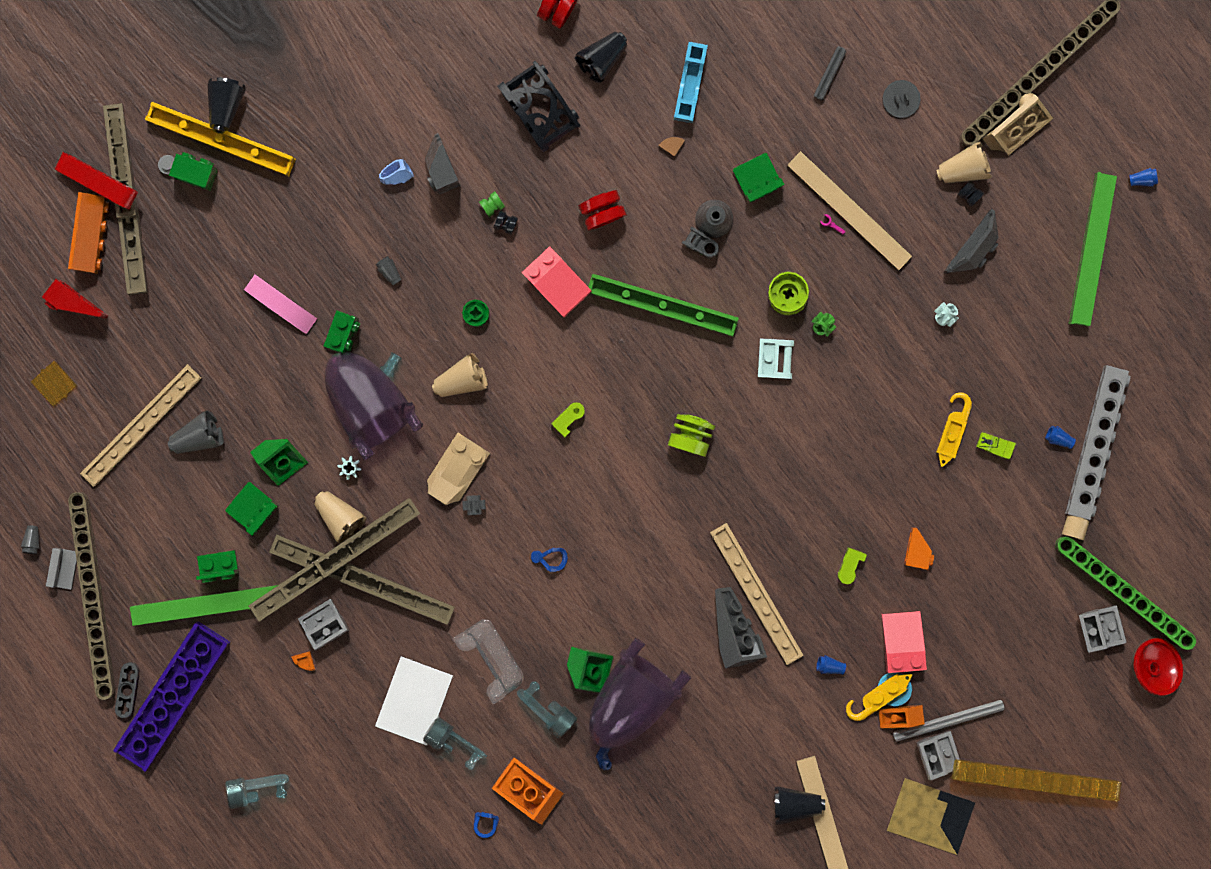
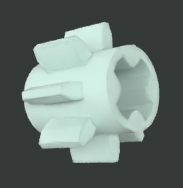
(946, 314)
(345, 471)

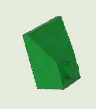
(278, 459)
(588, 668)

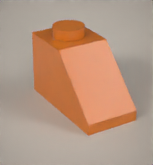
(918, 551)
(901, 716)

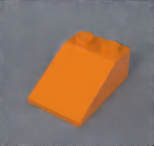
(527, 791)

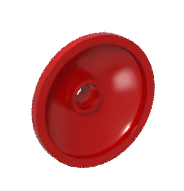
(1158, 666)

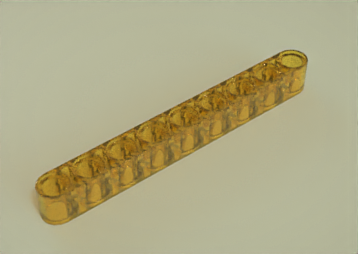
(1036, 780)

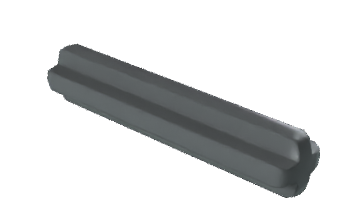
(829, 73)

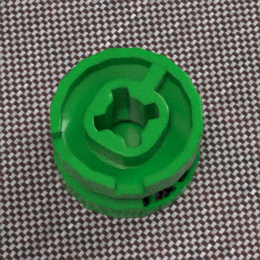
(475, 313)

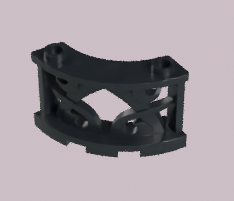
(538, 132)

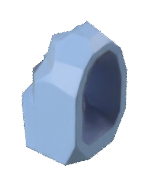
(396, 173)

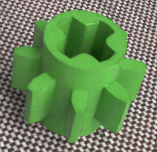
(824, 324)

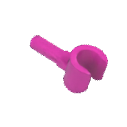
(831, 224)

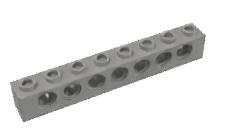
(1079, 487)

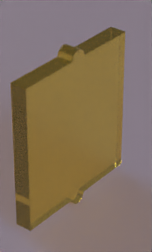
(53, 383)

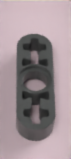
(119, 703)

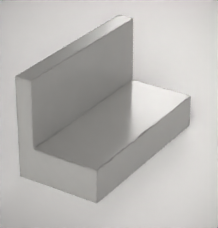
(61, 568)

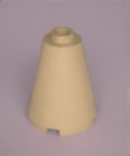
(965, 166)
(461, 378)
(338, 516)

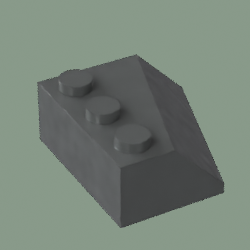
(440, 168)

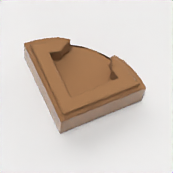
(672, 145)

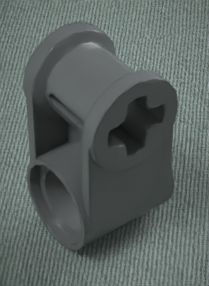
(699, 243)

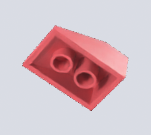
(556, 282)
(903, 642)

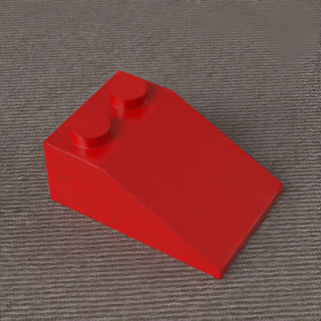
(65, 298)

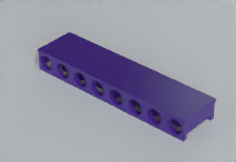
(171, 696)

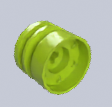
(783, 283)
(691, 435)

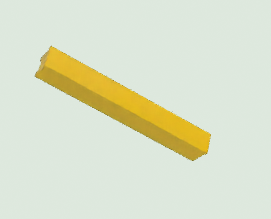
(224, 141)

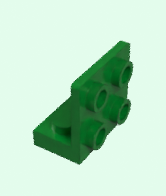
(758, 178)
(341, 332)
(251, 508)
(217, 565)

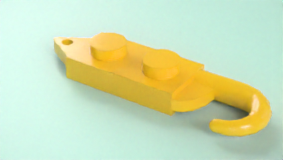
(953, 430)
(880, 696)

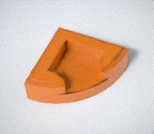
(304, 661)

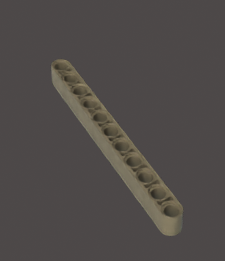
(1048, 68)
(95, 586)

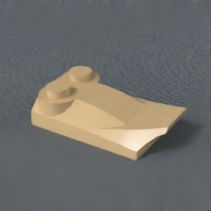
(1019, 126)
(456, 470)

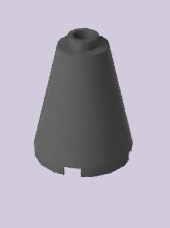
(714, 227)
(197, 435)

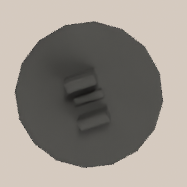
(901, 99)

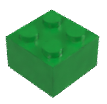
(193, 172)

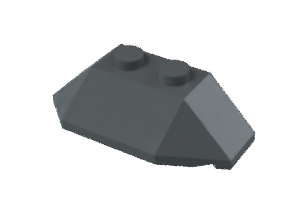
(977, 246)

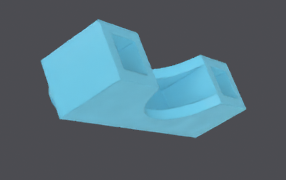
(690, 82)

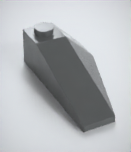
(736, 638)

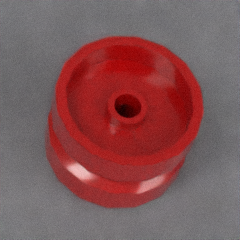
(561, 9)
(602, 210)

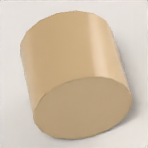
(1075, 527)

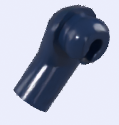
(603, 759)

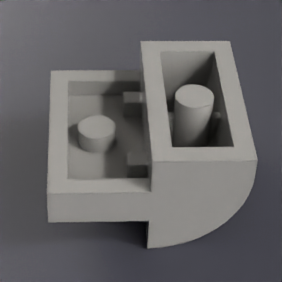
(323, 624)
(1102, 628)
(938, 754)

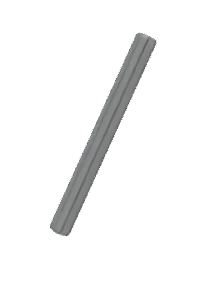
(949, 720)

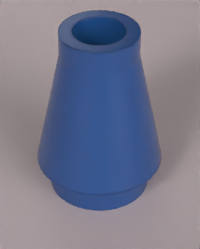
(1144, 178)
(1059, 437)
(828, 665)

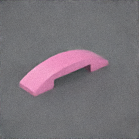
(280, 304)

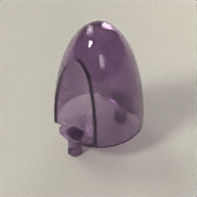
(366, 402)
(632, 699)

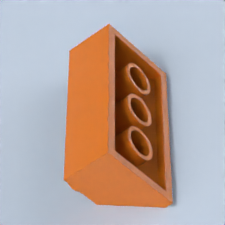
(88, 233)

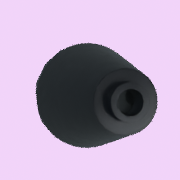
(601, 56)
(223, 102)
(796, 805)

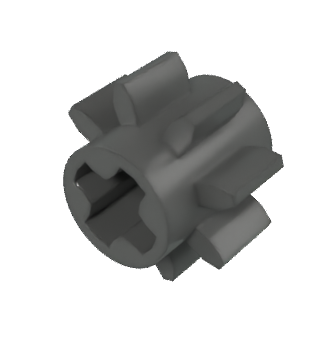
(474, 505)

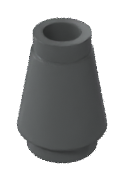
(388, 270)
(30, 540)

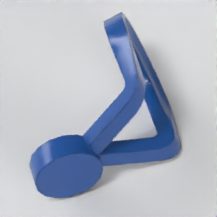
(537, 557)
(487, 815)

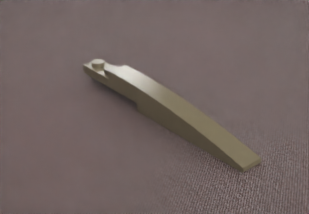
(128, 219)
(334, 559)
(367, 581)

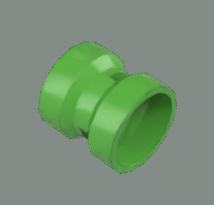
(493, 203)

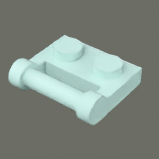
(769, 358)

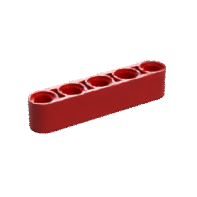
(96, 180)

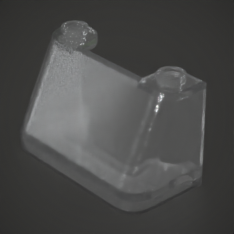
(495, 654)

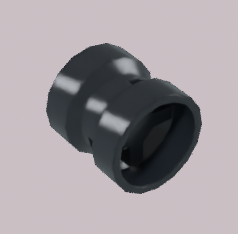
(967, 190)
(509, 225)

